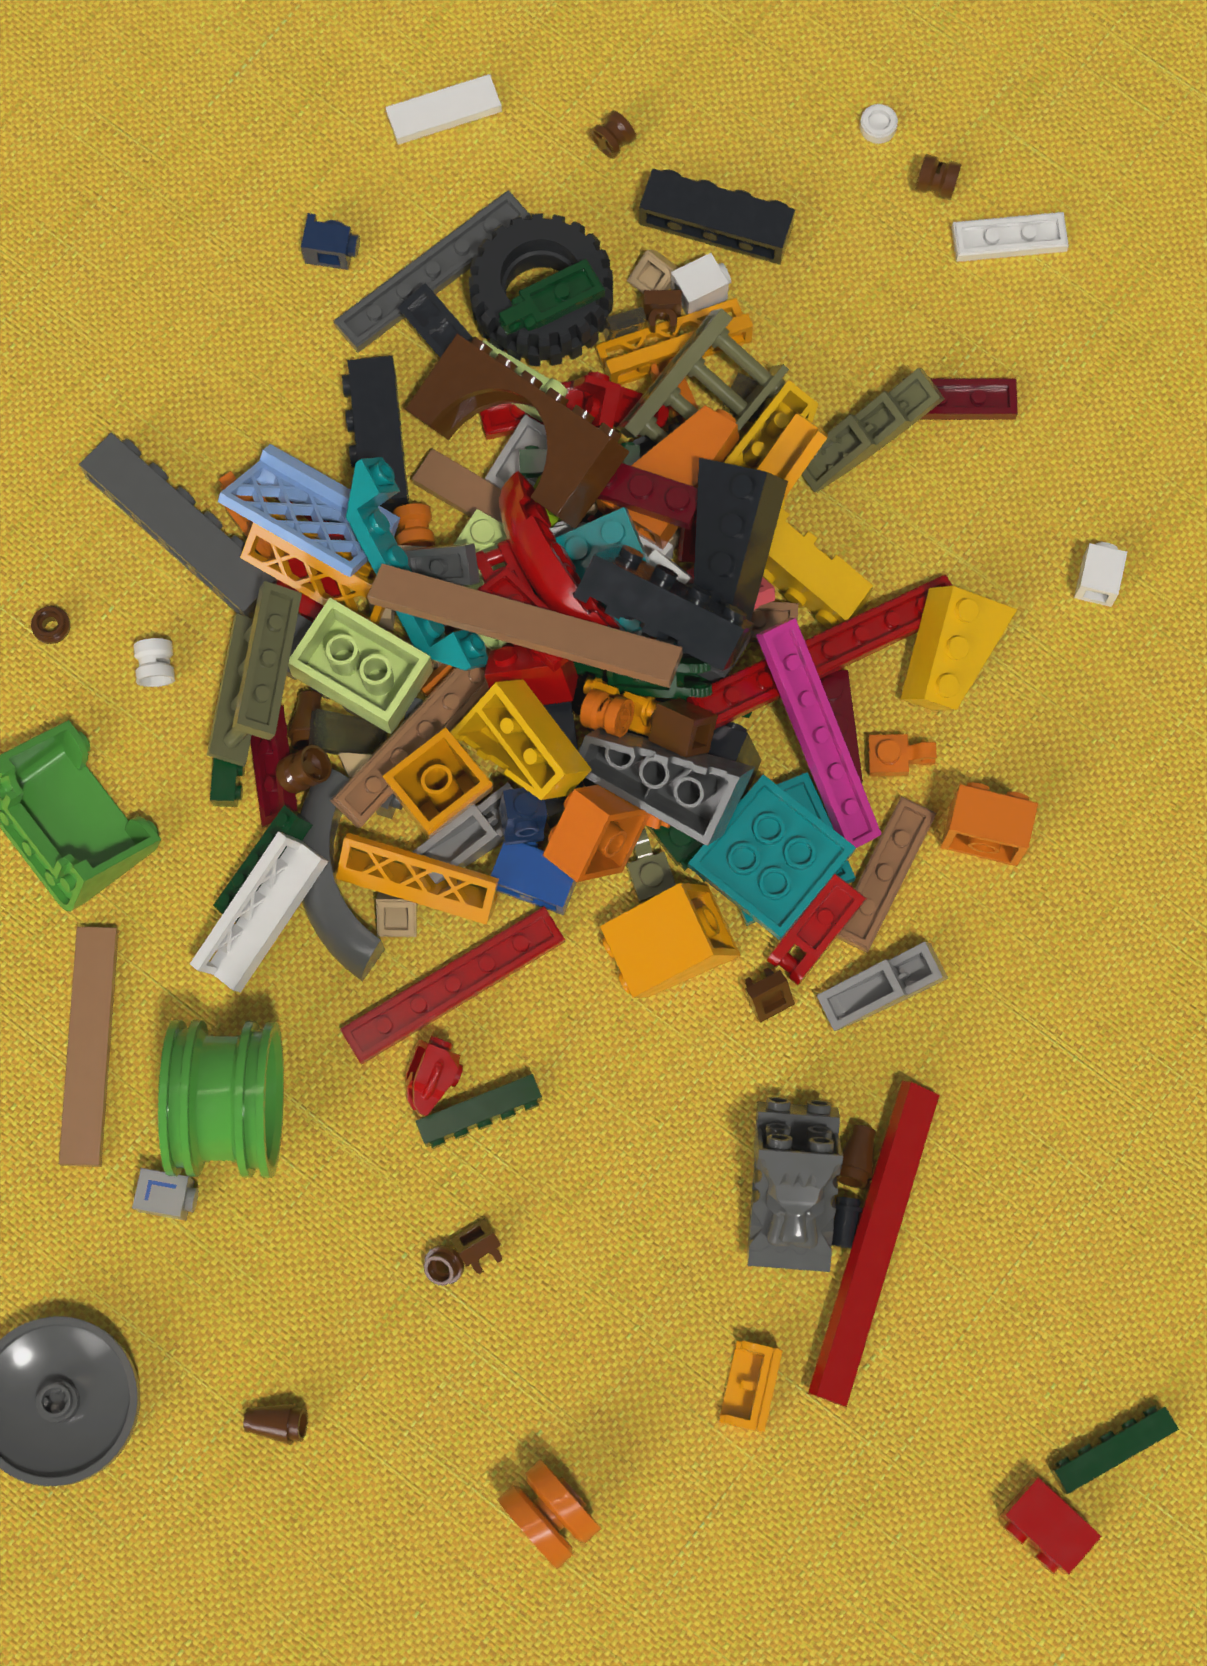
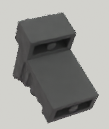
(794, 1184)

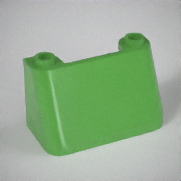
(66, 819)

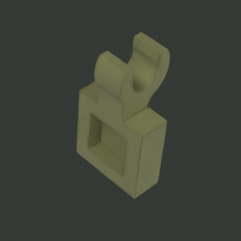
(650, 872)

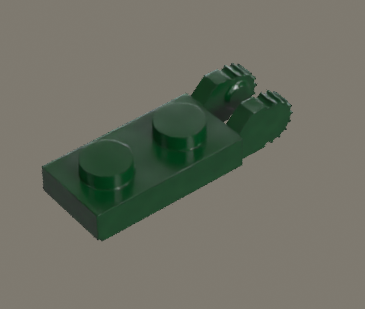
(677, 688)

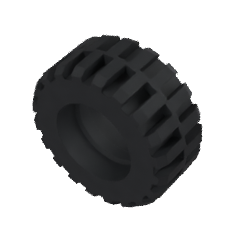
(531, 246)

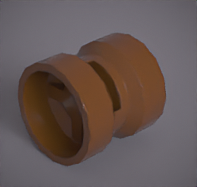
(938, 176)
(303, 769)

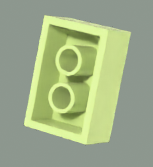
(360, 665)

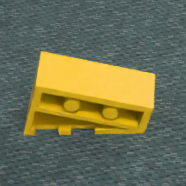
(770, 426)
(812, 577)
(952, 646)
(523, 740)

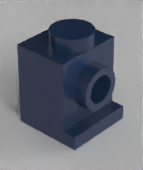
(329, 243)
(522, 816)

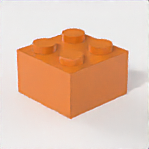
(989, 824)
(595, 834)

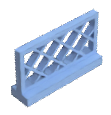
(312, 496)

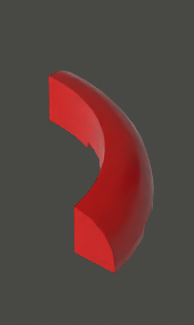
(543, 558)

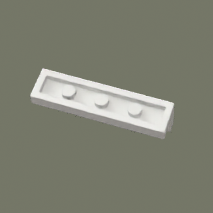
(261, 912)

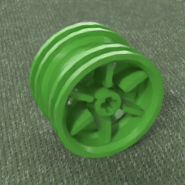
(221, 1098)

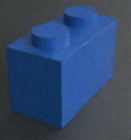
(532, 877)

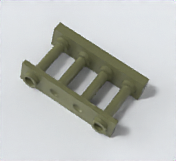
(690, 362)
(254, 674)

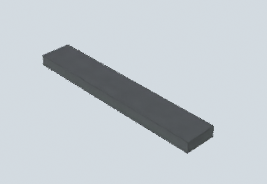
(435, 267)

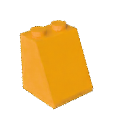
(437, 783)
(669, 940)

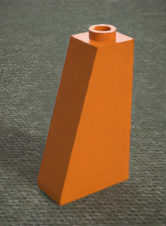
(676, 457)

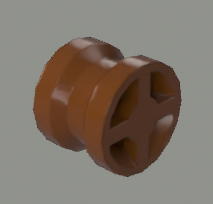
(613, 134)

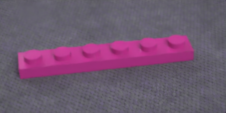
(818, 732)

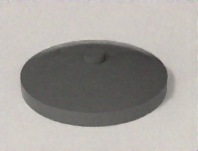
(64, 1401)

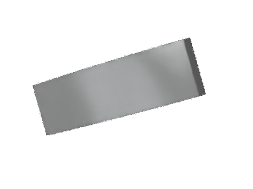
(467, 836)
(882, 986)

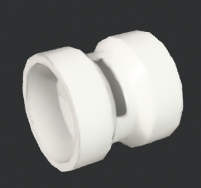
(154, 662)

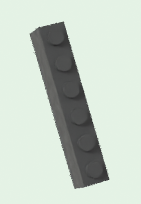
(175, 523)

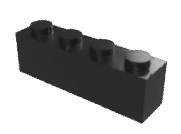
(716, 215)
(376, 419)

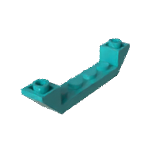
(372, 486)

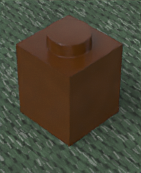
(682, 727)

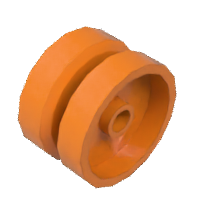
(548, 1514)

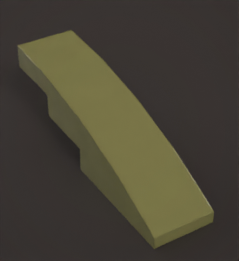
(872, 429)

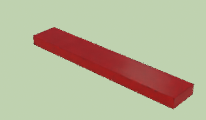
(452, 985)

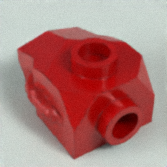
(431, 1074)

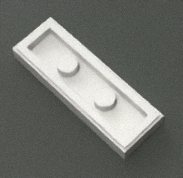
(443, 109)
(1010, 236)

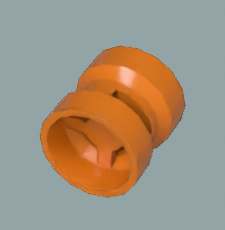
(415, 525)
(606, 712)

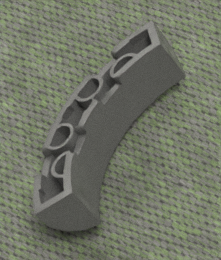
(325, 908)

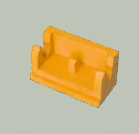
(750, 1386)

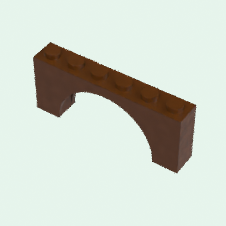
(578, 453)

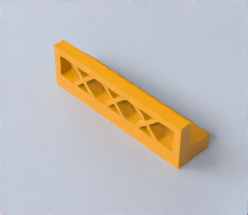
(638, 361)
(794, 450)
(359, 582)
(415, 884)

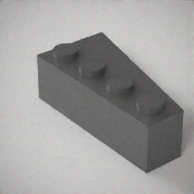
(687, 793)

